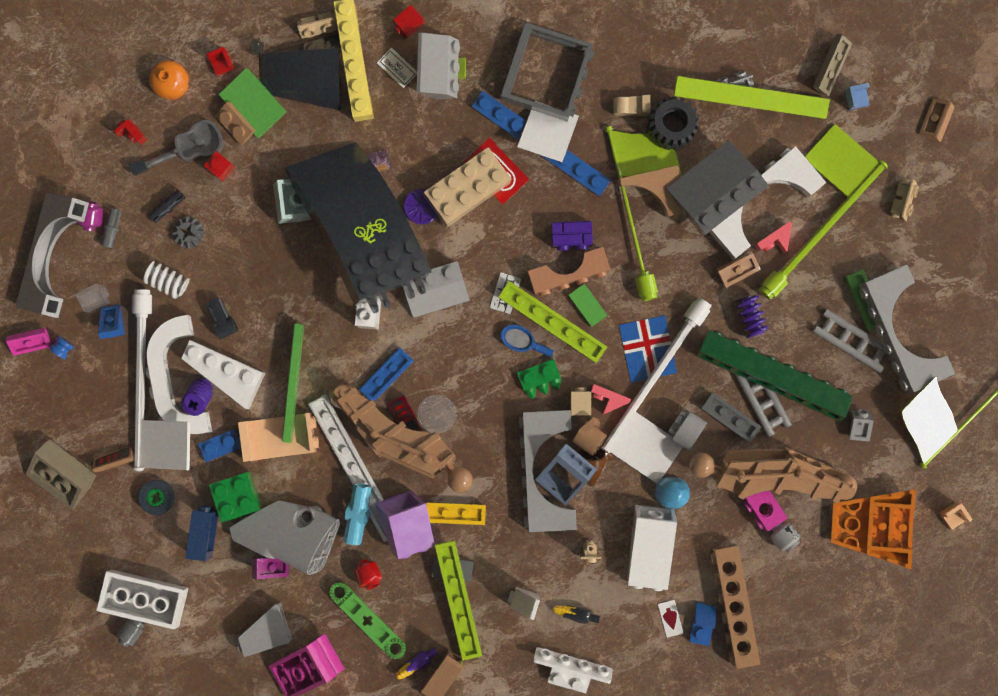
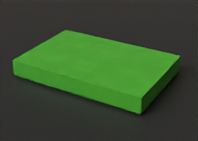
(253, 102)

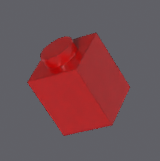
(408, 22)
(219, 166)

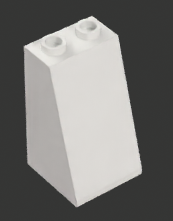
(651, 547)

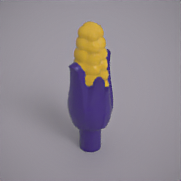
(416, 664)

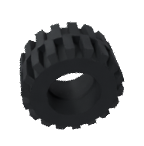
(683, 112)

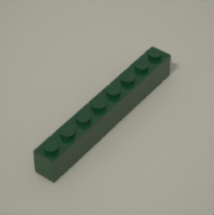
(774, 376)

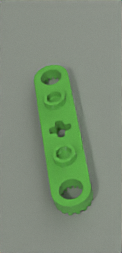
(378, 631)

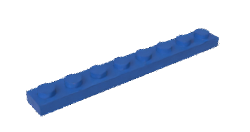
(514, 125)

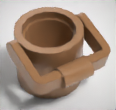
(590, 437)

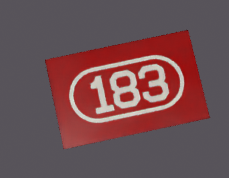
(517, 177)

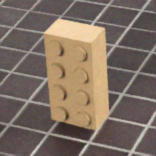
(467, 187)

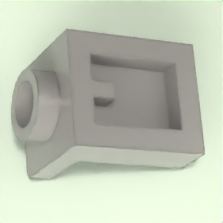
(860, 425)

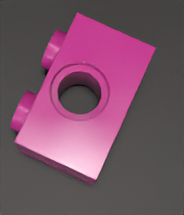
(772, 517)

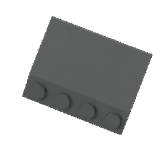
(717, 187)

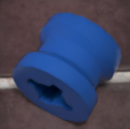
(61, 347)

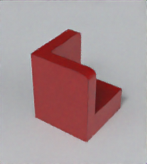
(221, 61)

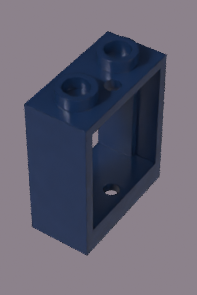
(202, 533)

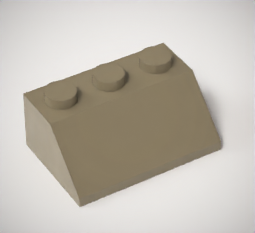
(60, 474)

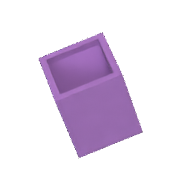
(406, 524)

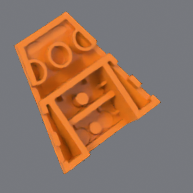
(877, 526)

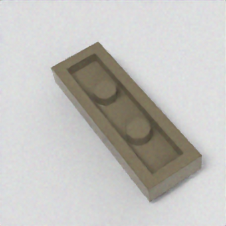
(832, 64)

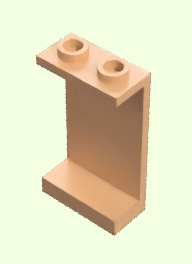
(264, 437)

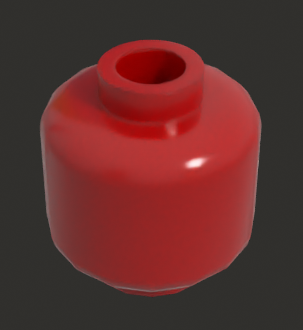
(367, 574)

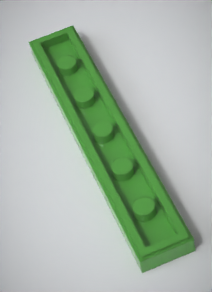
(293, 380)

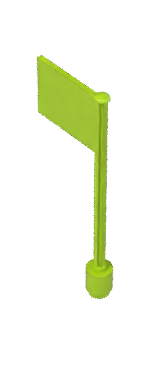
(850, 171)

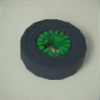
(146, 499)

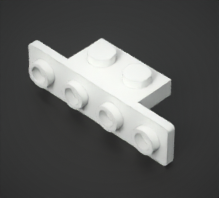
(571, 671)

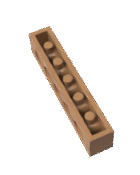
(748, 656)

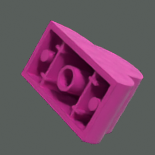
(307, 667)

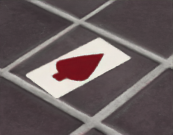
(670, 618)

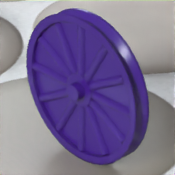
(418, 209)

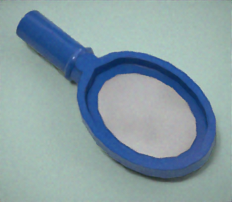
(521, 340)

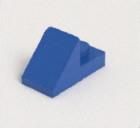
(111, 322)
(702, 624)

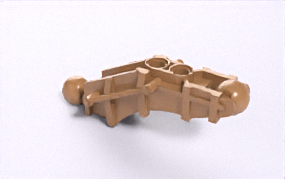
(412, 449)
(774, 469)

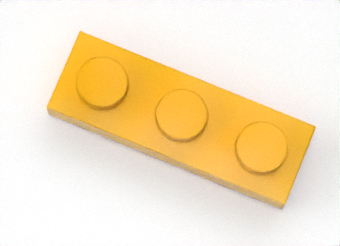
(456, 513)

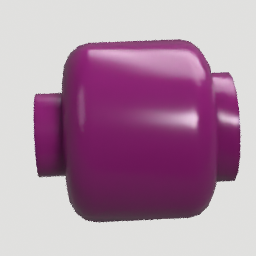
(93, 217)

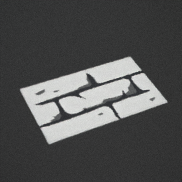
(497, 303)

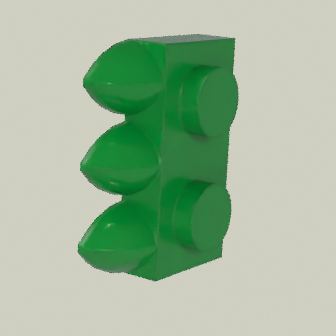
(538, 377)

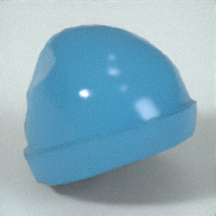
(672, 492)

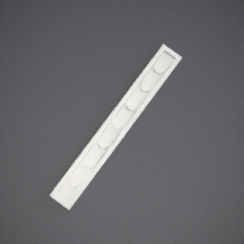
(347, 454)

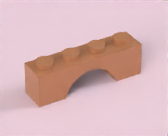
(593, 264)

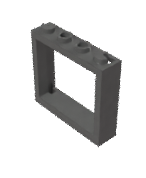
(557, 38)

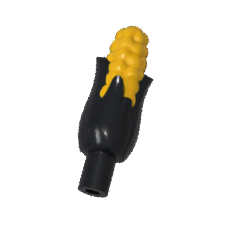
(576, 614)

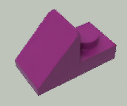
(269, 568)

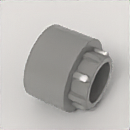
(687, 429)

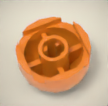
(168, 80)

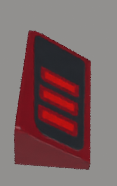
(403, 412)

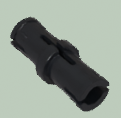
(166, 206)

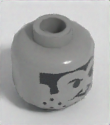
(785, 537)

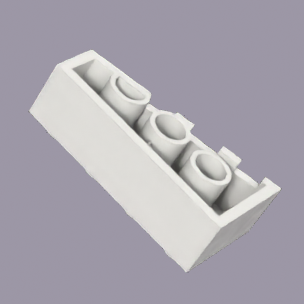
(228, 374)

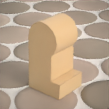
(632, 106)

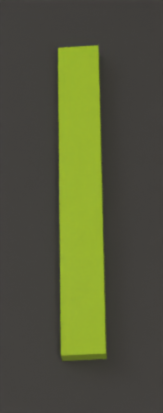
(751, 97)

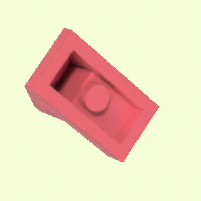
(780, 236)
(614, 400)

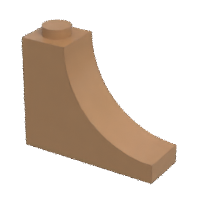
(656, 184)

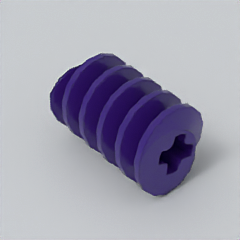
(752, 316)
(197, 397)

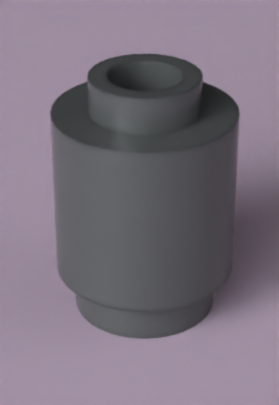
(130, 632)

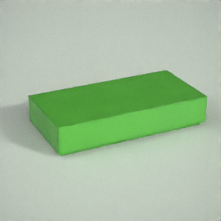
(587, 305)

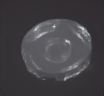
(436, 414)

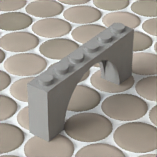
(56, 215)
(881, 297)
(542, 513)

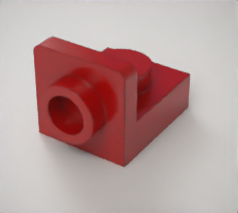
(134, 132)

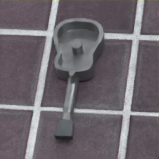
(198, 142)

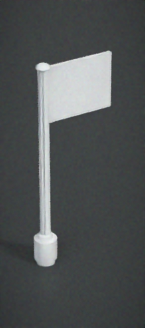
(636, 438)
(156, 442)

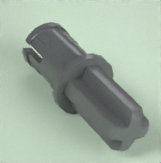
(111, 228)

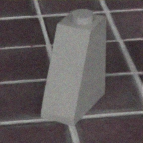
(265, 633)

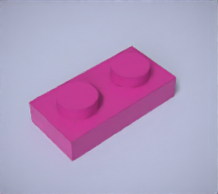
(29, 341)

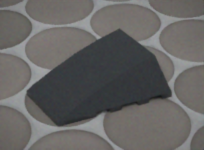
(305, 72)

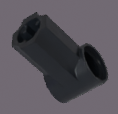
(223, 322)

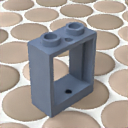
(572, 463)

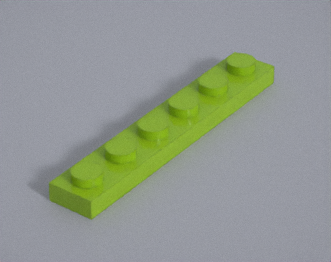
(552, 322)
(458, 600)

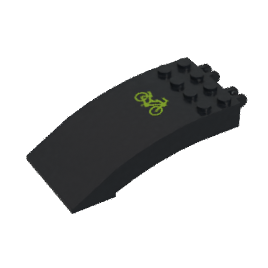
(360, 224)

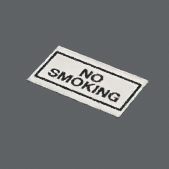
(397, 67)

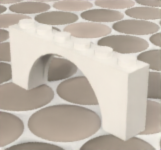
(791, 170)

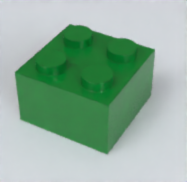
(235, 496)

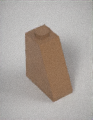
(443, 675)

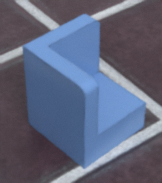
(857, 96)

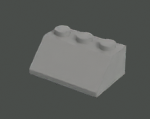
(438, 66)
(443, 289)

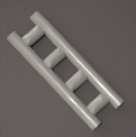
(848, 329)
(758, 408)

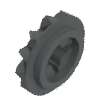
(196, 229)

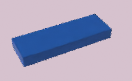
(386, 374)

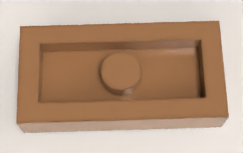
(235, 123)
(738, 269)

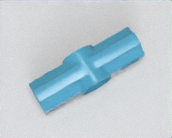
(357, 514)

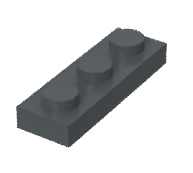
(731, 417)

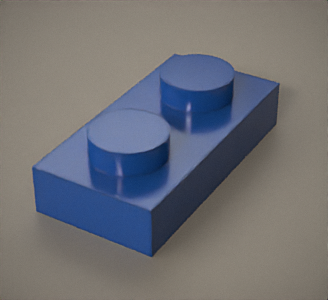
(220, 445)

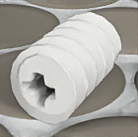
(165, 281)

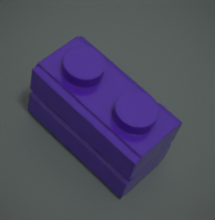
(572, 234)

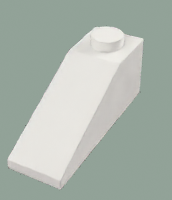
(524, 602)

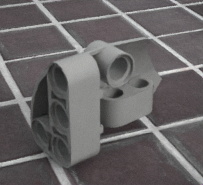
(289, 534)

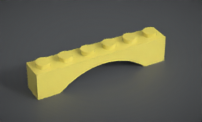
(353, 60)

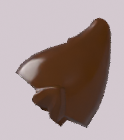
(599, 461)

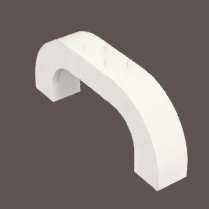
(160, 377)

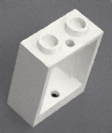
(366, 318)

